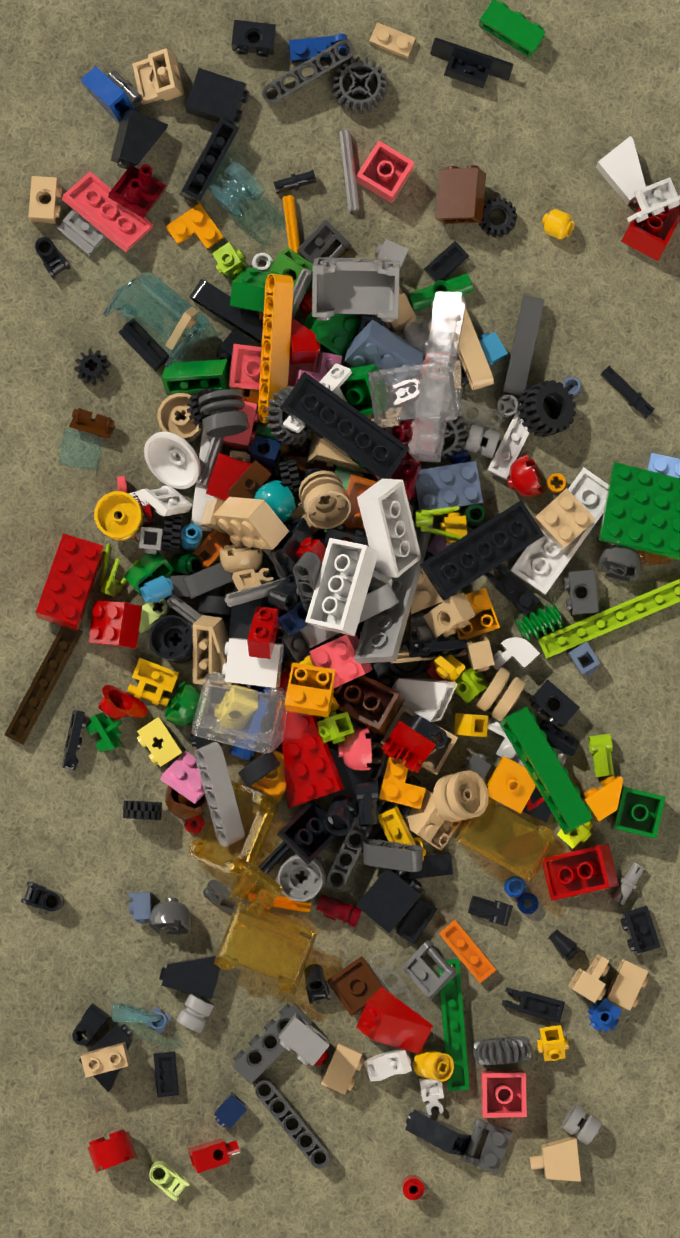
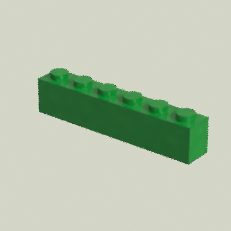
(545, 770)

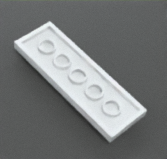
(543, 559)

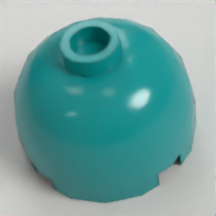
(278, 498)

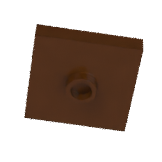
(355, 985)

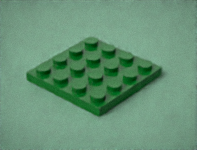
(642, 511)

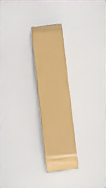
(473, 357)

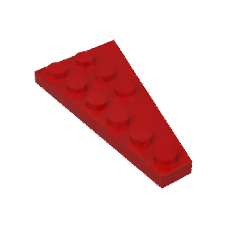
(307, 759)

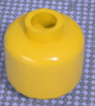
(558, 224)

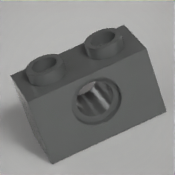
(585, 580)

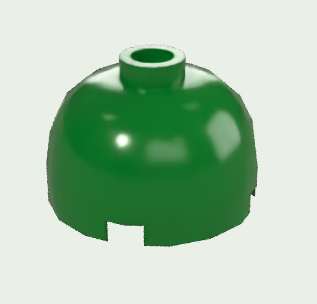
(183, 707)

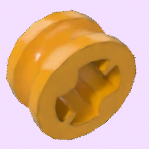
(560, 477)

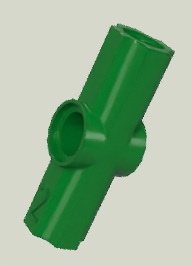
(423, 298)

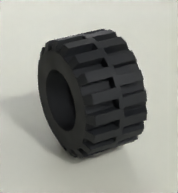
(560, 407)

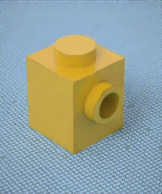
(454, 524)
(471, 725)

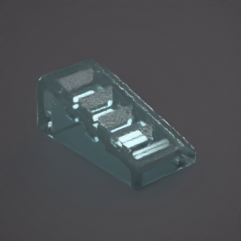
(127, 1013)

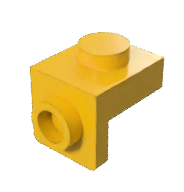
(449, 668)

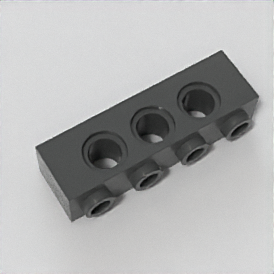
(250, 1070)

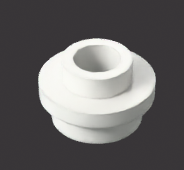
(259, 257)

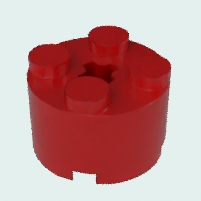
(111, 1151)

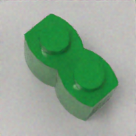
(148, 569)

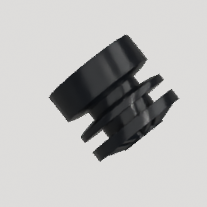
(163, 638)

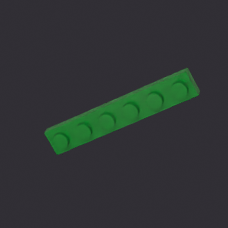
(454, 1029)

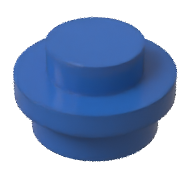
(514, 886)

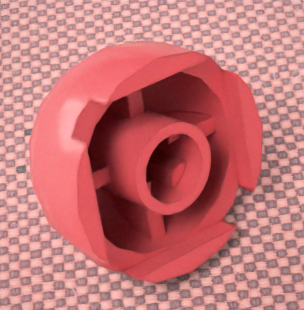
(356, 750)

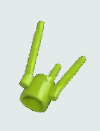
(424, 518)
(110, 585)

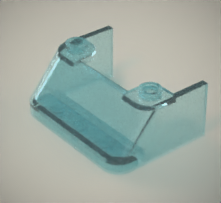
(159, 308)

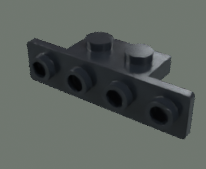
(469, 64)

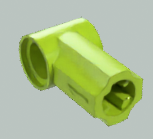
(601, 751)

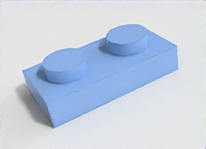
(664, 465)

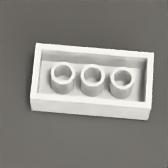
(389, 526)
(342, 586)

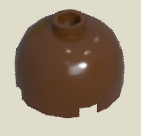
(181, 806)

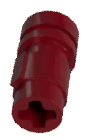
(337, 909)

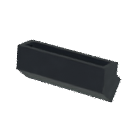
(144, 344)

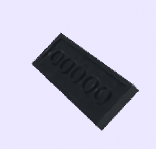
(344, 427)
(481, 550)

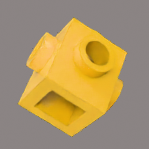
(552, 1043)

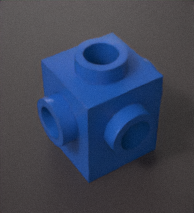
(611, 1019)

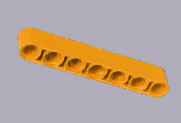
(275, 339)

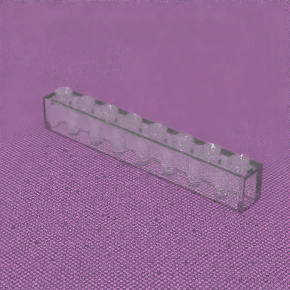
(441, 346)

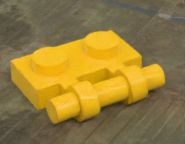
(156, 676)

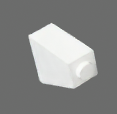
(623, 170)
(426, 696)

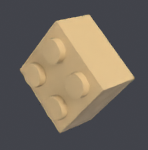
(564, 519)

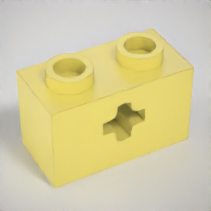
(158, 730)

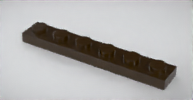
(43, 684)

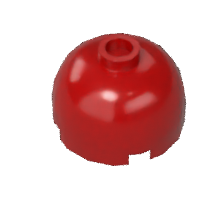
(525, 477)

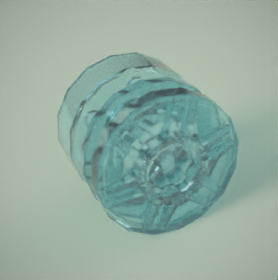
(233, 193)

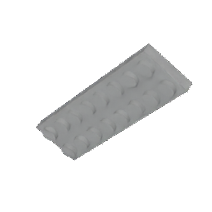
(384, 631)

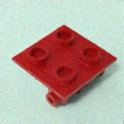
(409, 746)

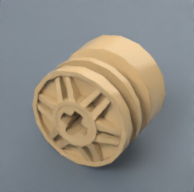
(324, 500)

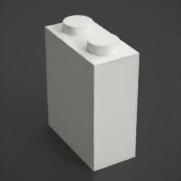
(252, 670)

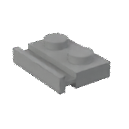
(81, 232)

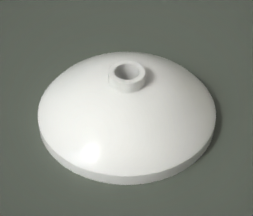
(172, 460)

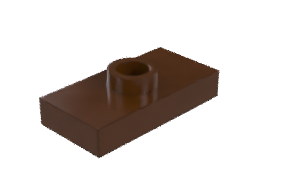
(250, 481)

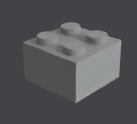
(303, 1040)

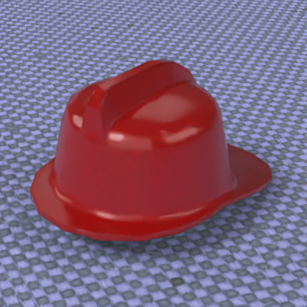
(120, 704)

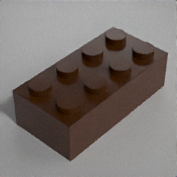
(369, 703)

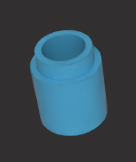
(191, 537)
(157, 589)

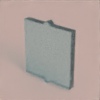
(79, 449)

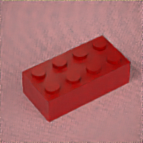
(70, 581)

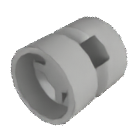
(475, 438)
(194, 1014)
(587, 1129)

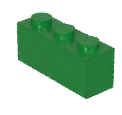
(512, 28)
(195, 376)

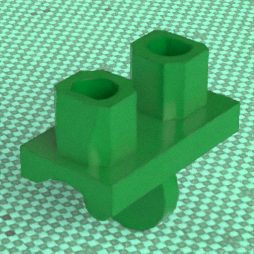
(108, 731)

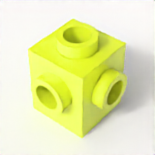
(579, 834)

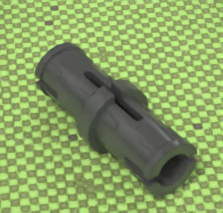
(134, 97)

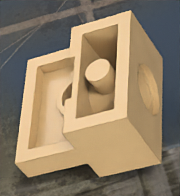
(158, 77)
(588, 982)

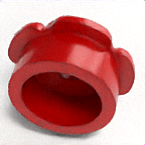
(195, 829)

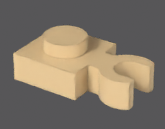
(248, 578)

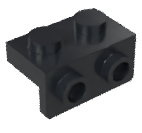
(640, 930)

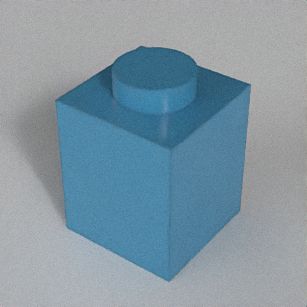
(492, 348)

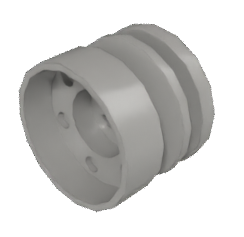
(293, 887)

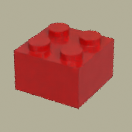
(115, 624)

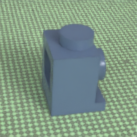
(584, 651)
(141, 906)

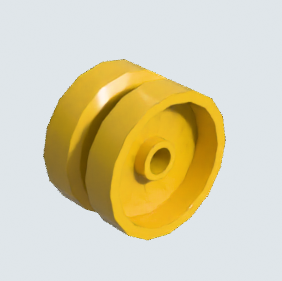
(128, 524)

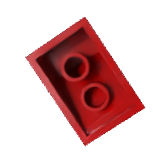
(652, 233)
(580, 872)
(393, 1023)

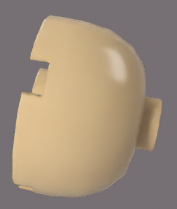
(240, 558)

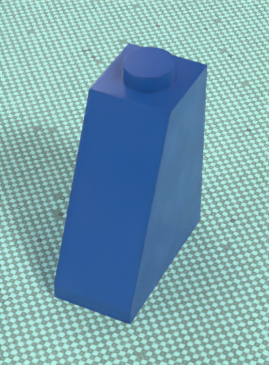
(107, 93)

